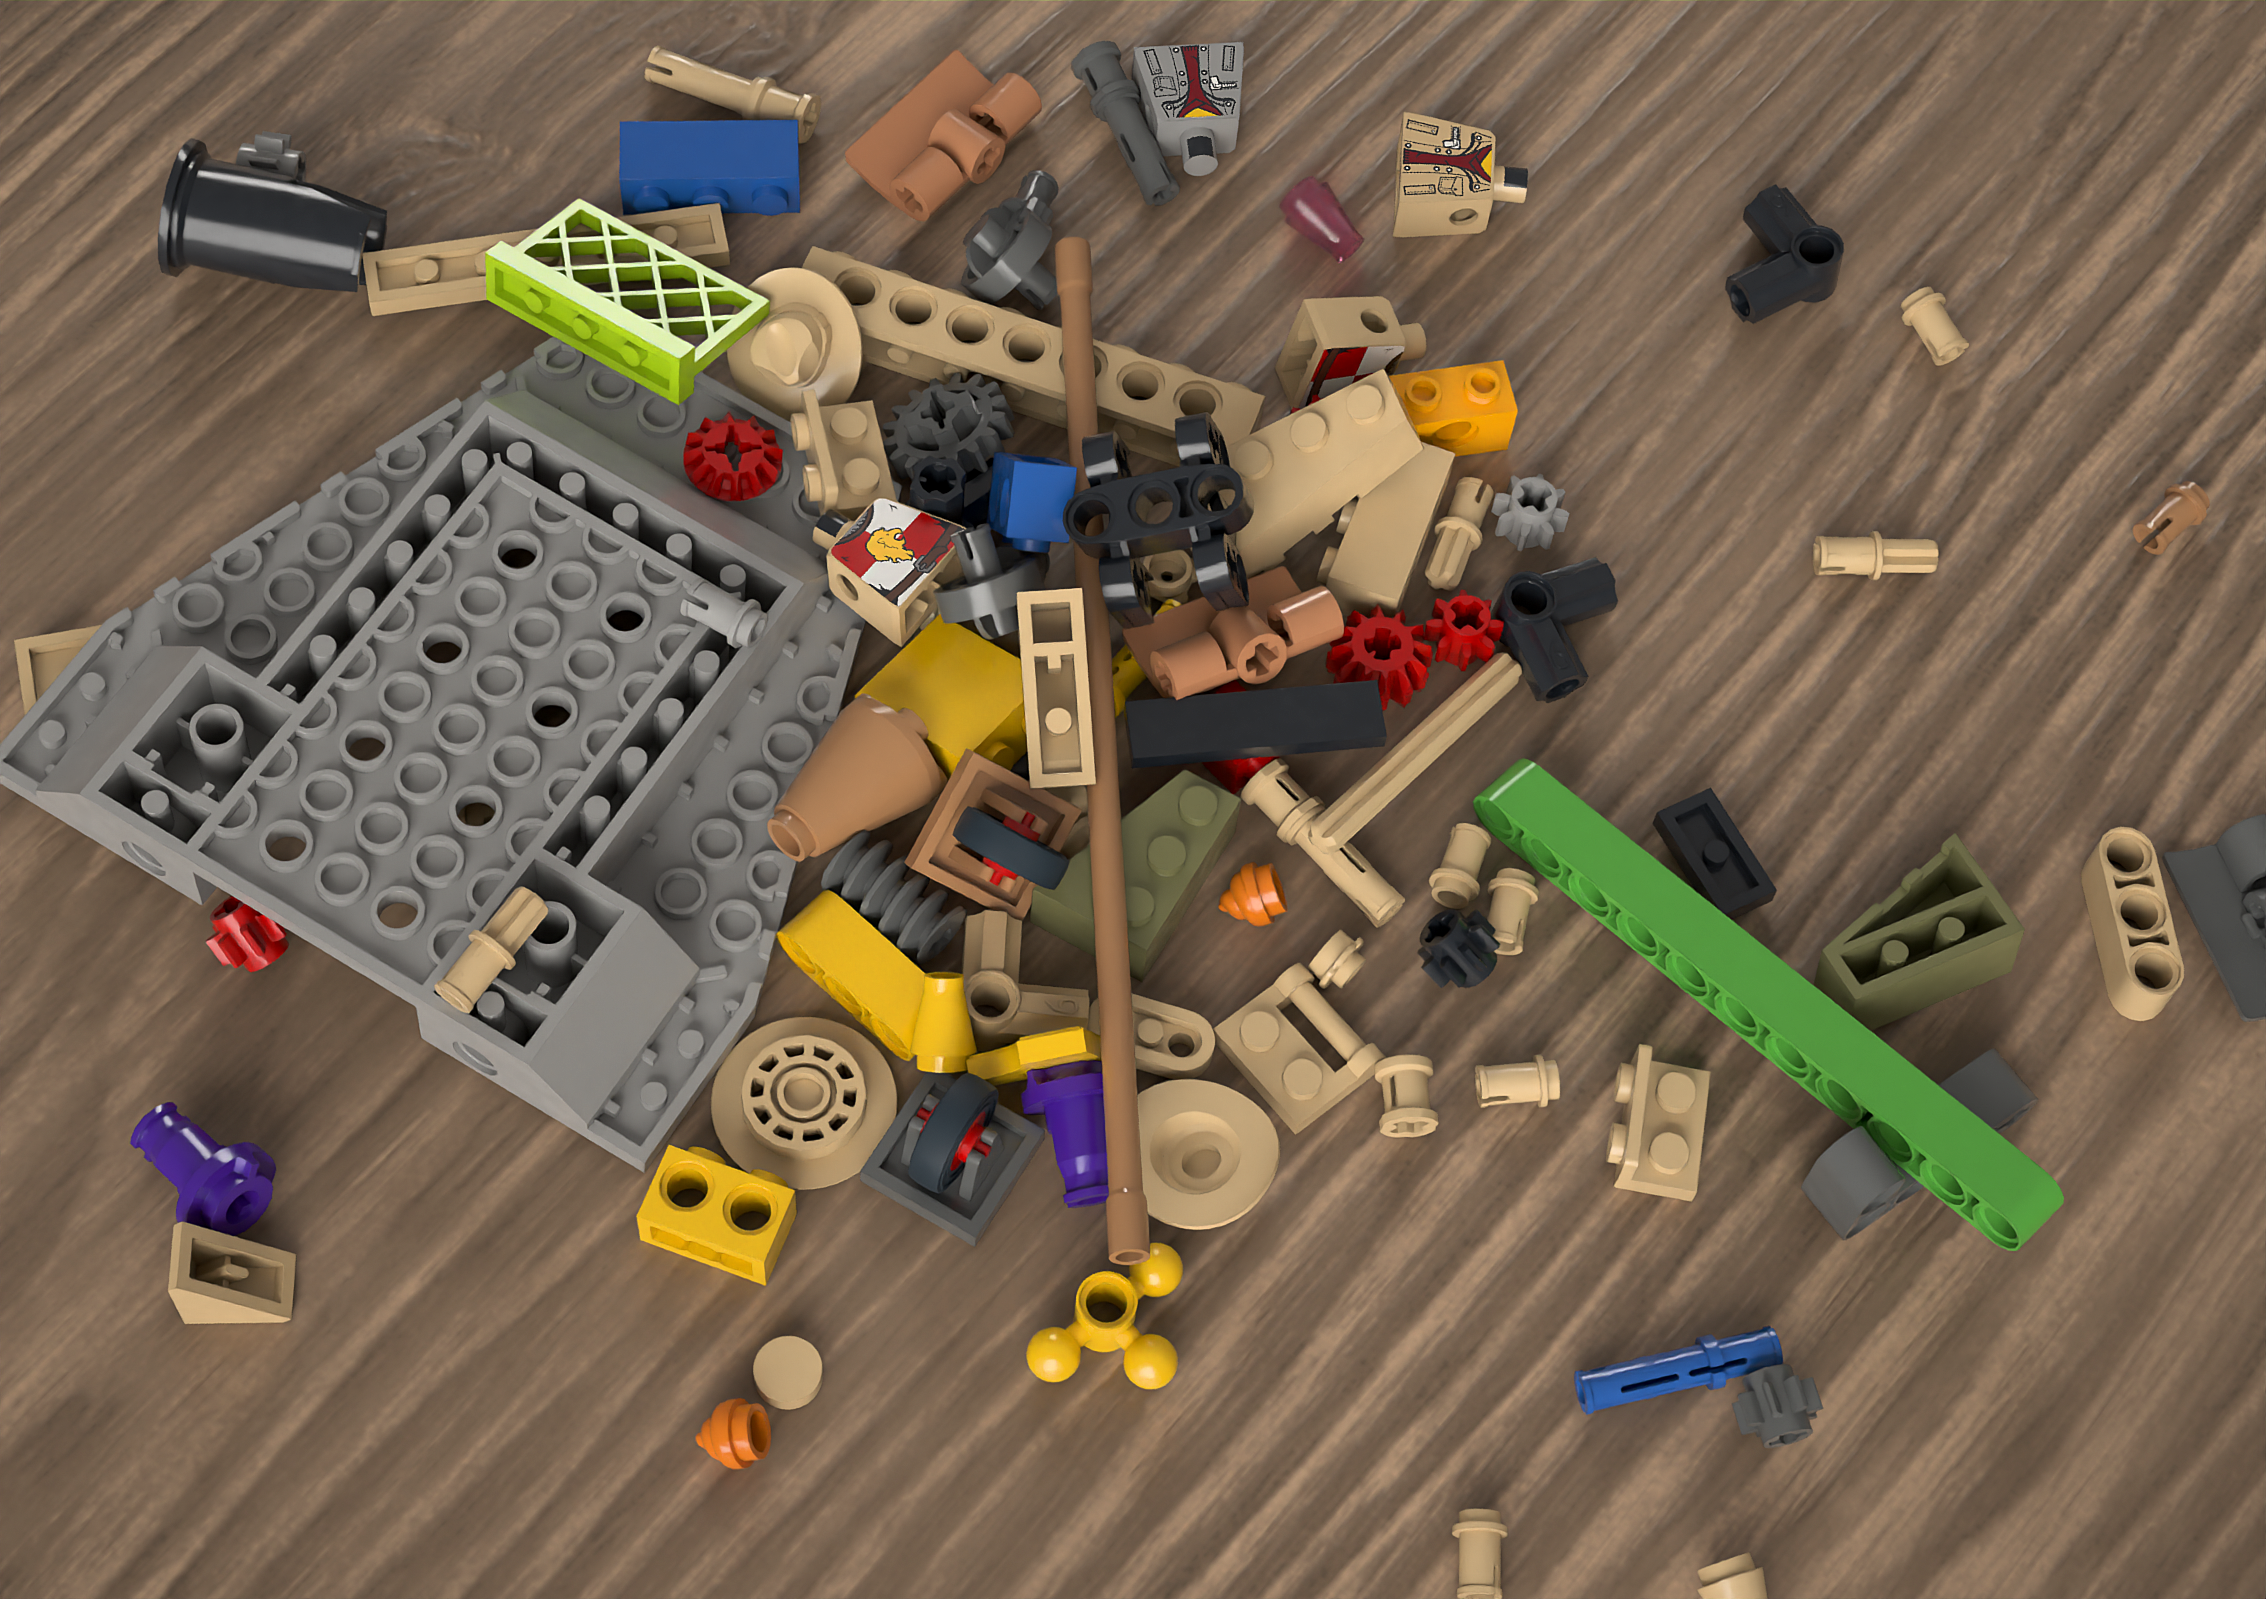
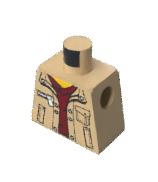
(1449, 178)

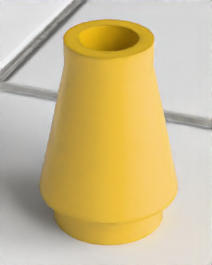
(943, 1025)

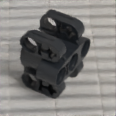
(1128, 500)

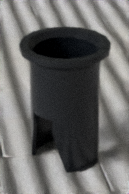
(263, 225)

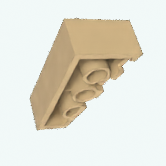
(1318, 463)

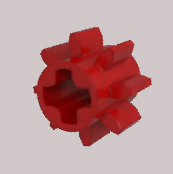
(1463, 630)
(245, 936)

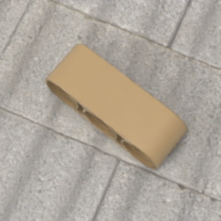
(2126, 950)

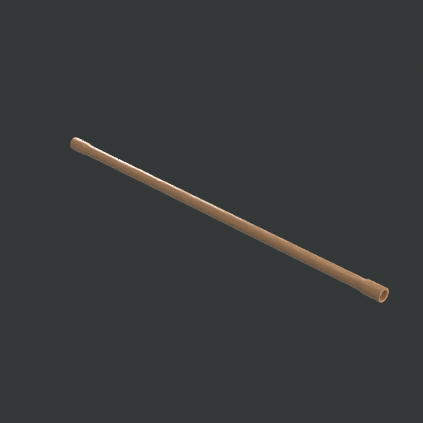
(1126, 1200)

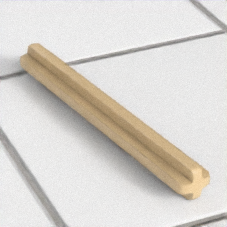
(1414, 753)

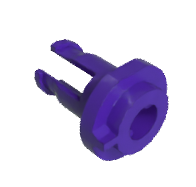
(1075, 1117)
(215, 1183)

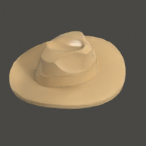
(801, 345)
(1203, 1153)

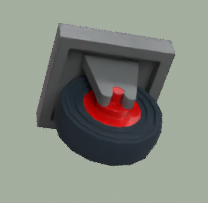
(953, 1154)

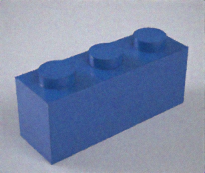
(699, 163)

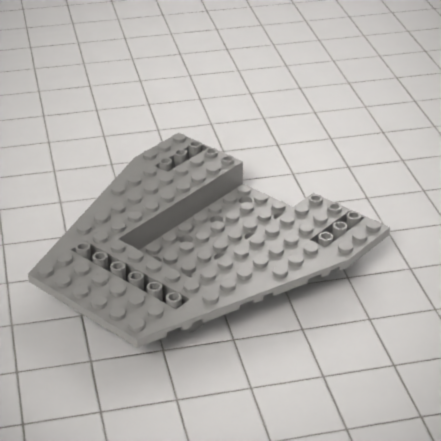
(637, 821)

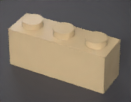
(1386, 535)

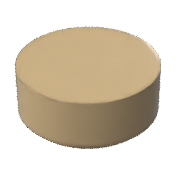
(788, 1372)

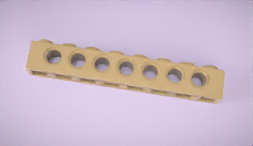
(1033, 387)

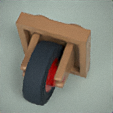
(994, 836)

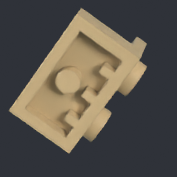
(843, 455)
(1660, 1128)

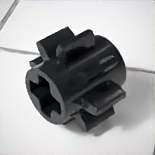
(1458, 948)

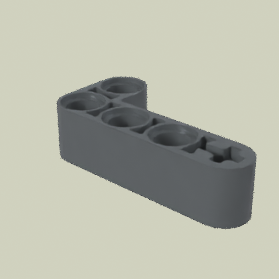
(1860, 1183)

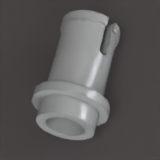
(726, 614)

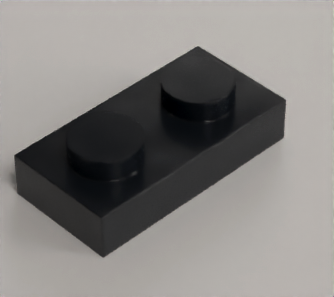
(1714, 854)

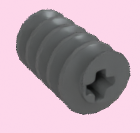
(891, 902)

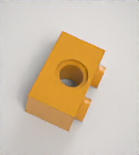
(1461, 406)

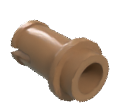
(2183, 506)

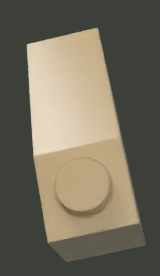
(1056, 688)

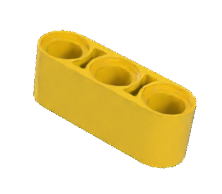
(857, 969)

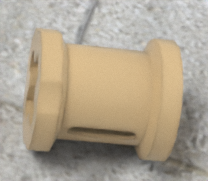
(1406, 1096)

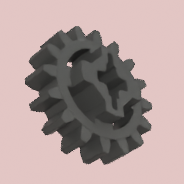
(947, 423)

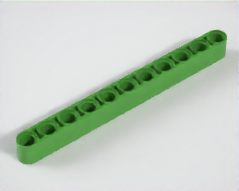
(1770, 1006)

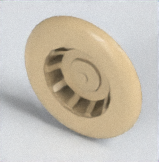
(803, 1099)

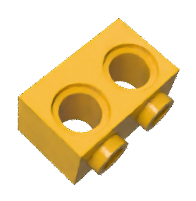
(708, 1229)

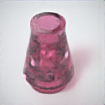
(1319, 216)

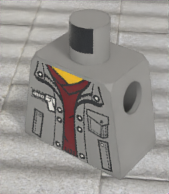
(1191, 99)

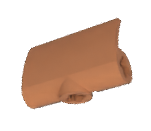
(943, 135)
(1205, 648)

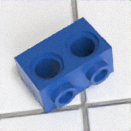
(1030, 500)

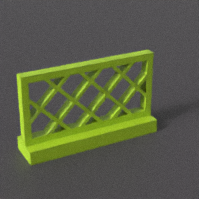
(602, 321)

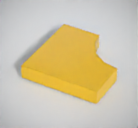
(1034, 1053)

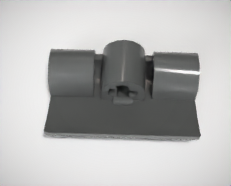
(2227, 903)

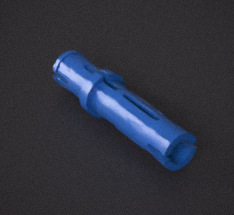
(1705, 1363)

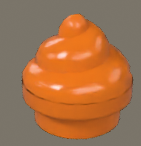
(1254, 895)
(736, 1433)

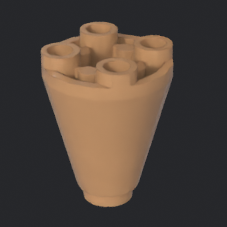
(857, 779)

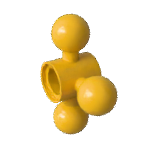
(1148, 1359)

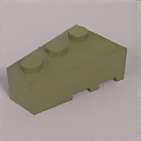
(1167, 857)
(1922, 943)

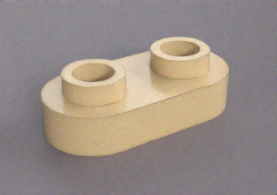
(1158, 1028)

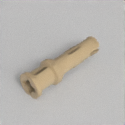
(751, 99)
(1293, 814)

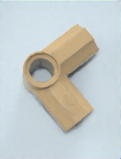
(992, 979)

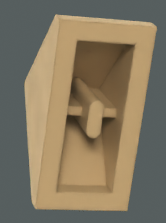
(229, 1278)

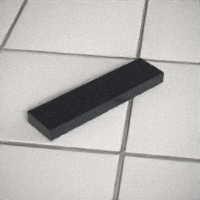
(1254, 724)

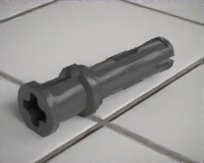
(1117, 102)

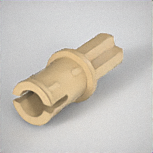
(1458, 534)
(1873, 555)
(492, 949)

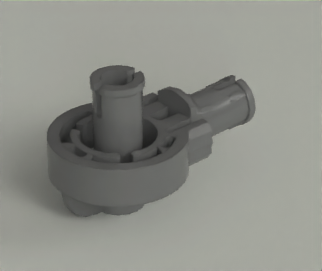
(1009, 242)
(989, 582)

